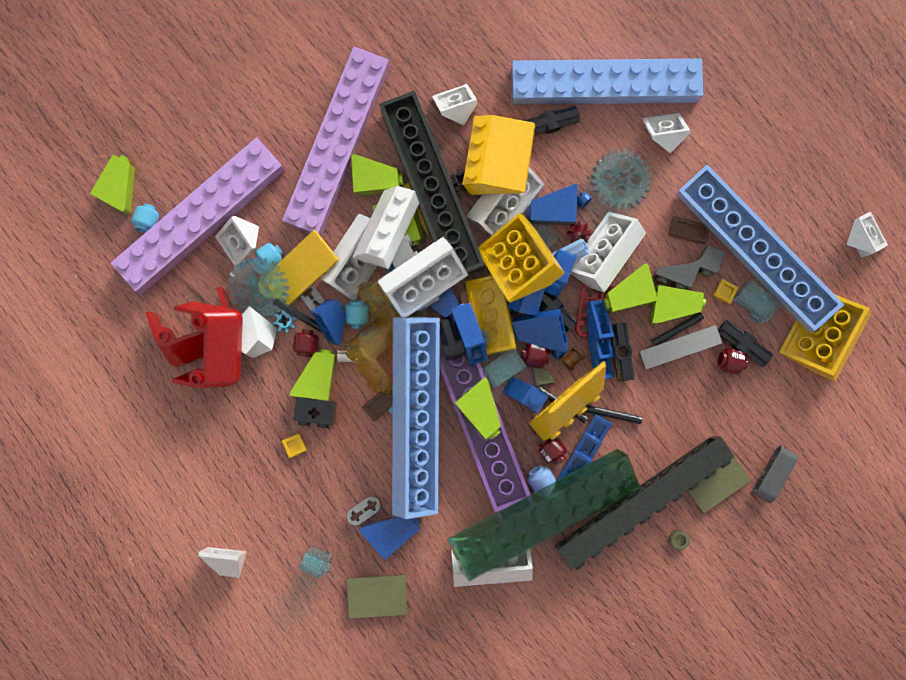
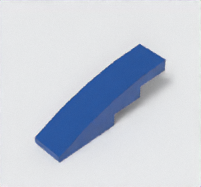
(599, 336)
(587, 445)

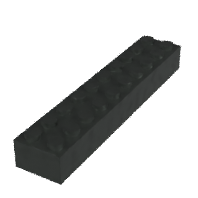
(430, 178)
(639, 505)

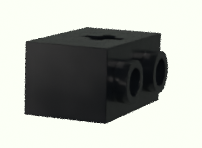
(304, 407)

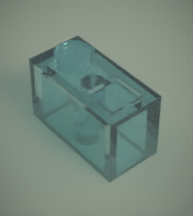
(756, 302)
(503, 367)
(316, 562)

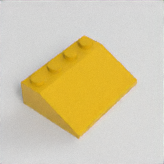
(498, 155)
(519, 259)
(831, 344)
(570, 403)

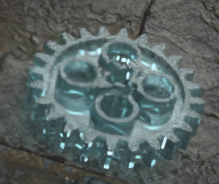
(632, 192)
(268, 276)

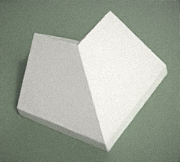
(456, 103)
(667, 130)
(866, 236)
(238, 239)
(257, 334)
(224, 561)

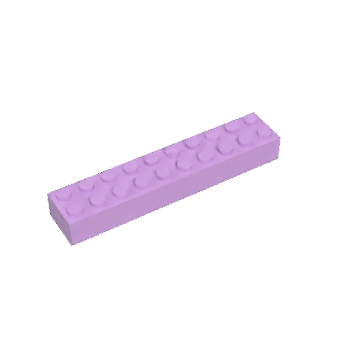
(336, 141)
(198, 216)

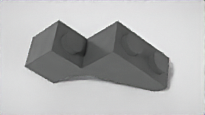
(684, 274)

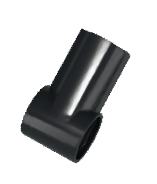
(451, 343)

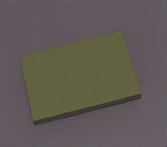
(719, 486)
(377, 596)

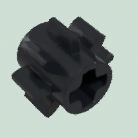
(458, 176)

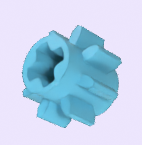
(290, 324)

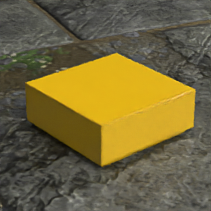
(725, 291)
(294, 445)

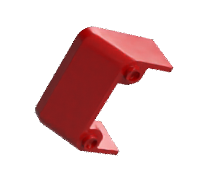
(221, 345)
(185, 348)

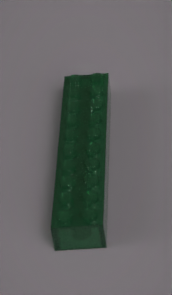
(543, 514)

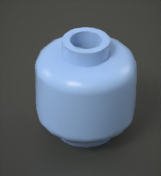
(540, 477)

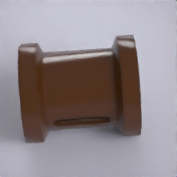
(572, 358)

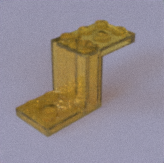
(374, 338)

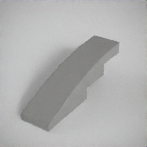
(681, 347)

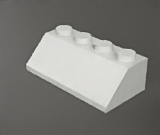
(495, 210)
(387, 227)
(608, 250)
(348, 271)
(423, 277)
(513, 570)

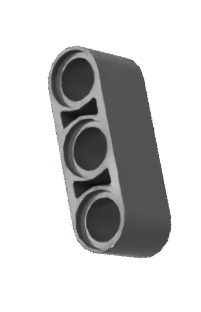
(775, 474)

